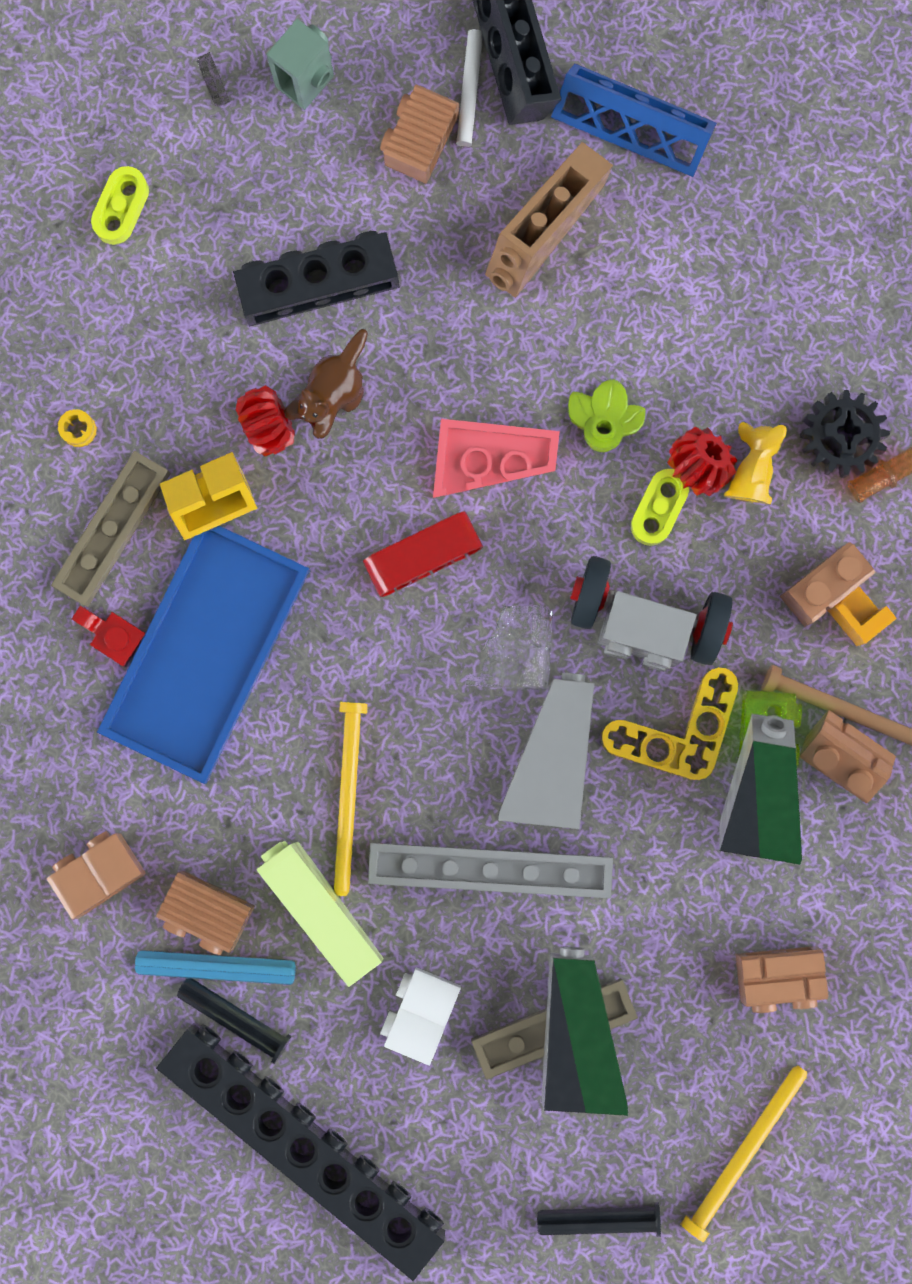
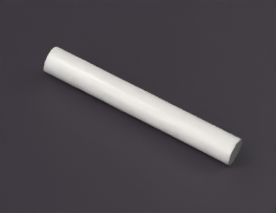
(469, 88)

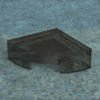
(212, 80)

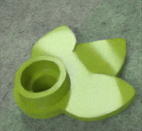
(605, 409)

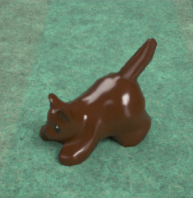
(331, 386)

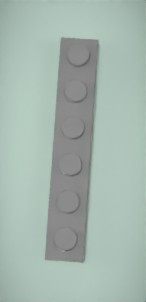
(490, 870)

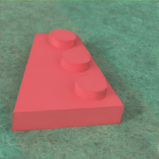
(490, 454)

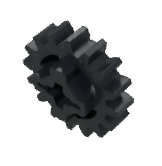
(843, 450)

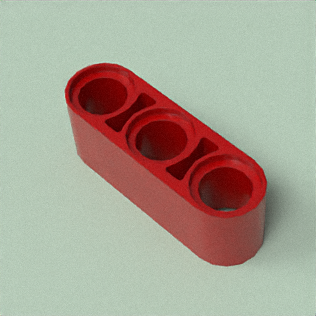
(422, 552)

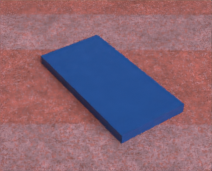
(203, 652)

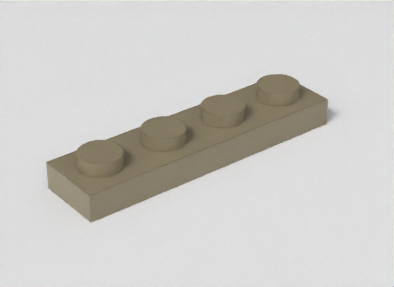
(110, 529)
(525, 1038)

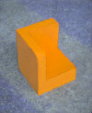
(861, 617)

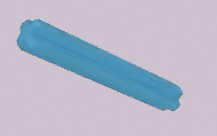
(215, 967)

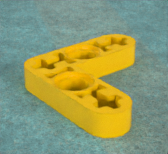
(680, 747)

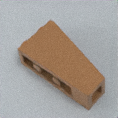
(546, 219)

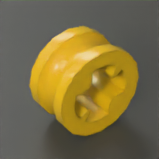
(66, 420)

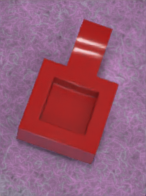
(113, 637)

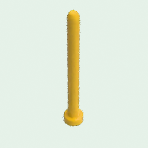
(347, 795)
(744, 1154)

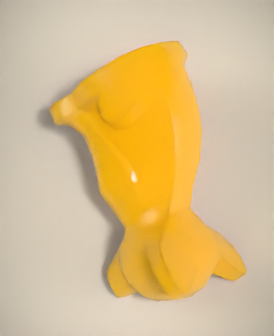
(756, 470)

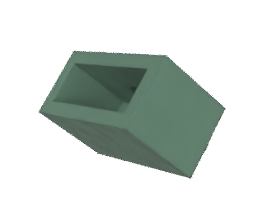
(301, 63)

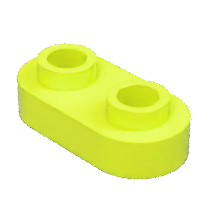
(117, 206)
(659, 508)

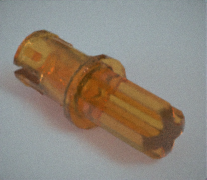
(882, 476)

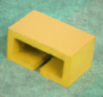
(208, 497)

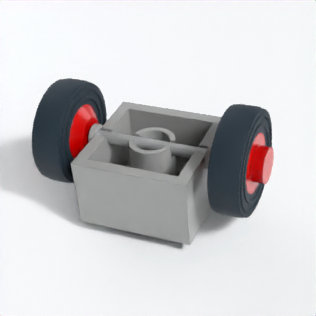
(648, 627)

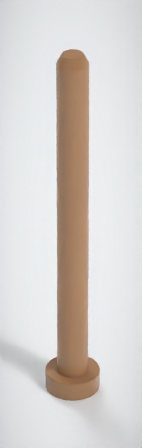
(775, 681)

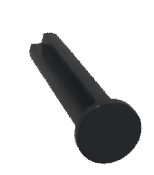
(233, 1018)
(600, 1221)

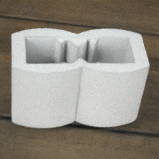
(421, 1016)

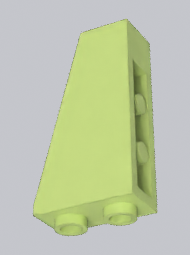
(319, 911)

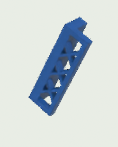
(639, 106)

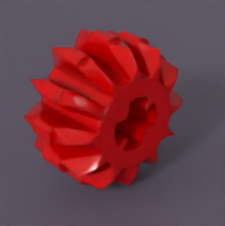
(264, 421)
(702, 461)

